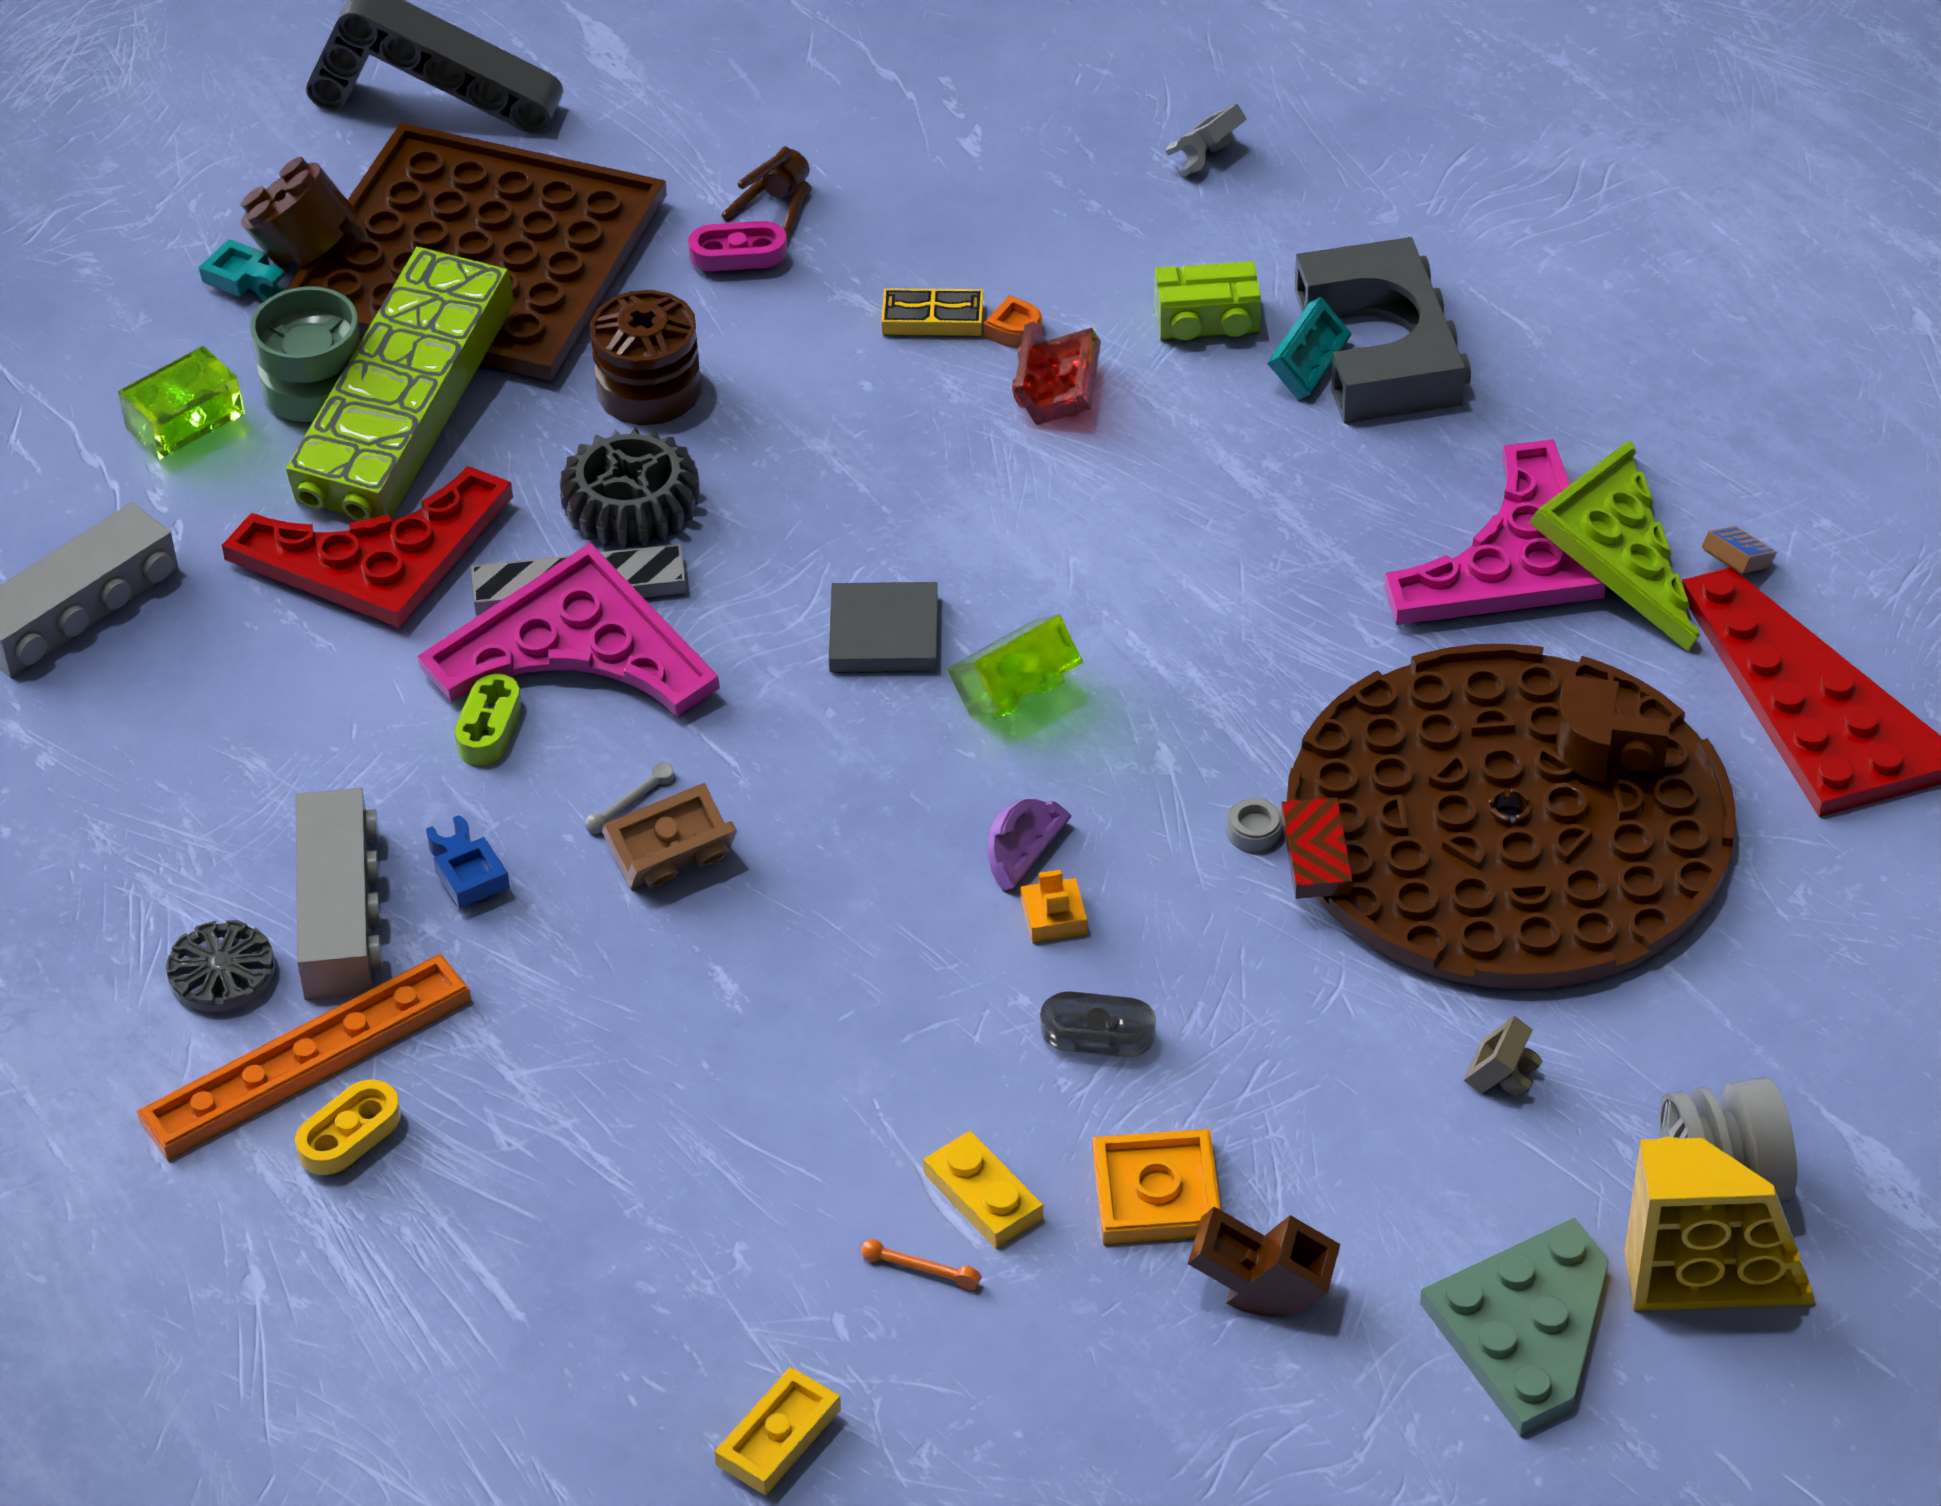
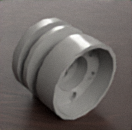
(1746, 1125)

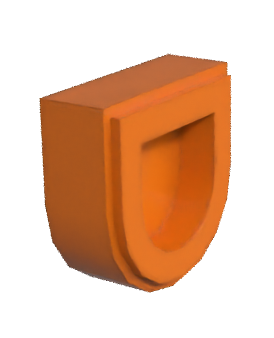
(1008, 321)

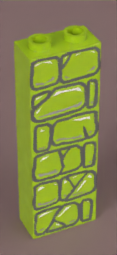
(400, 385)

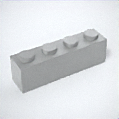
(81, 585)
(335, 893)

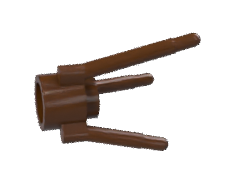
(780, 177)

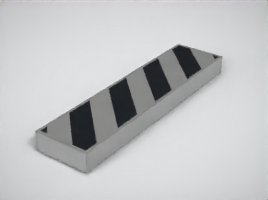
(649, 570)

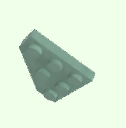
(1525, 1321)

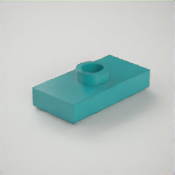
(1309, 348)

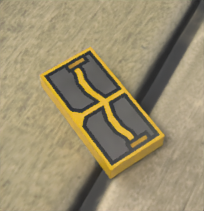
(932, 312)

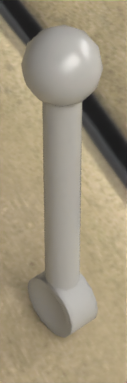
(661, 775)

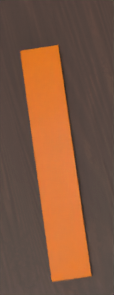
(303, 1056)

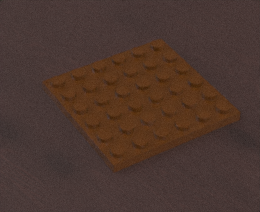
(541, 216)

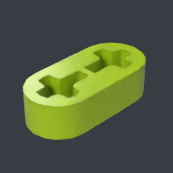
(497, 721)

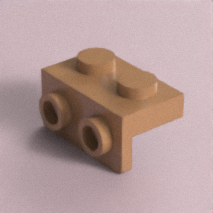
(669, 836)

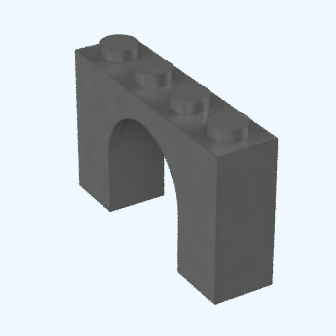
(1394, 284)

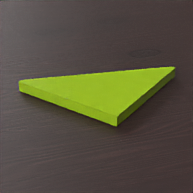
(1611, 532)

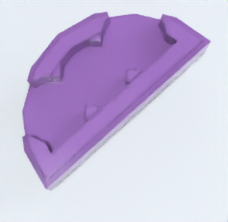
(1021, 836)

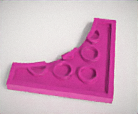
(1509, 558)
(574, 620)

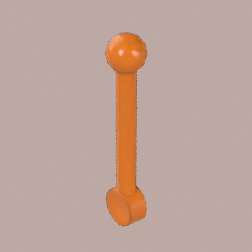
(965, 1277)

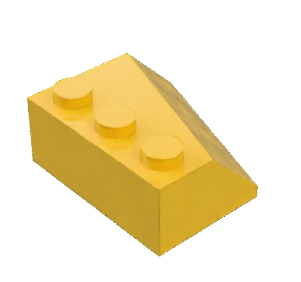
(1707, 1233)

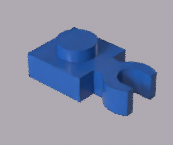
(466, 867)

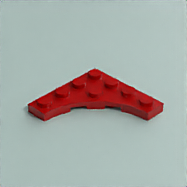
(379, 563)

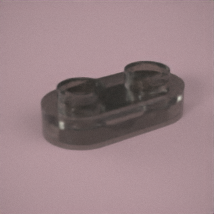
(1100, 1024)

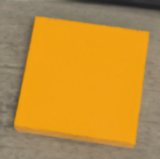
(1154, 1184)

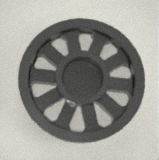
(220, 966)

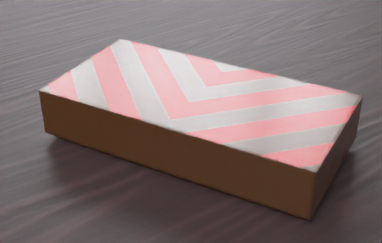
(1316, 848)

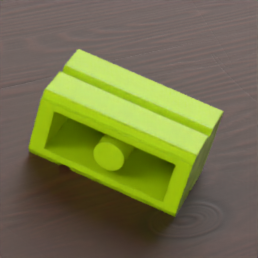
(1207, 300)

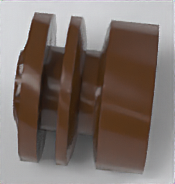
(645, 357)

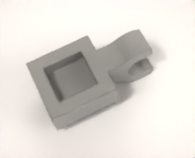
(1212, 132)

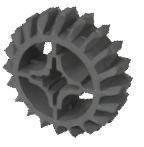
(629, 488)

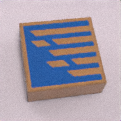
(1738, 550)

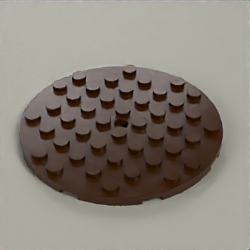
(1539, 902)

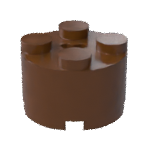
(296, 214)

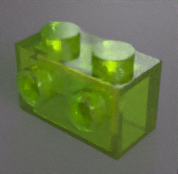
(181, 402)
(1015, 666)

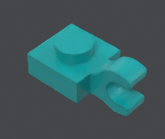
(241, 267)

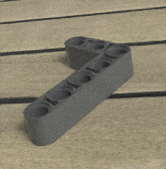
(436, 55)

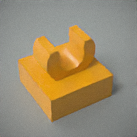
(1053, 908)

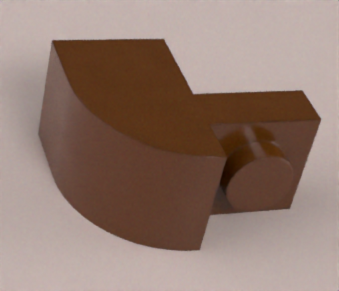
(1596, 737)
(1267, 1272)

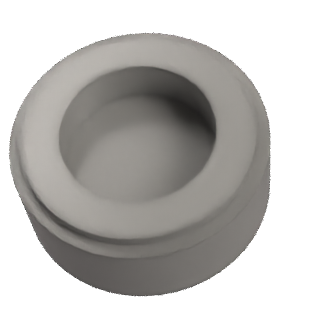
(1254, 825)

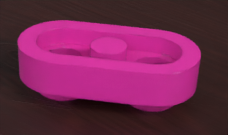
(737, 246)

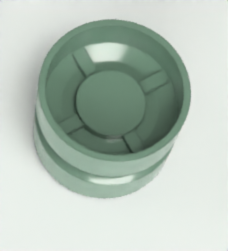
(302, 348)

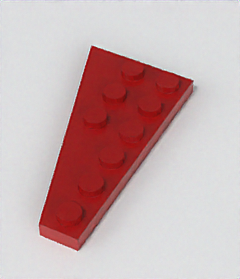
(1824, 716)

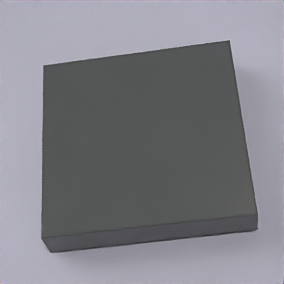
(883, 627)

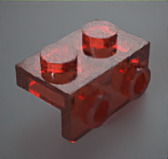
(1056, 374)

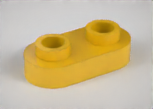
(343, 1127)

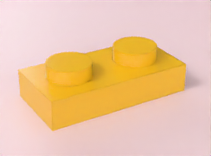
(983, 1189)
(777, 1430)

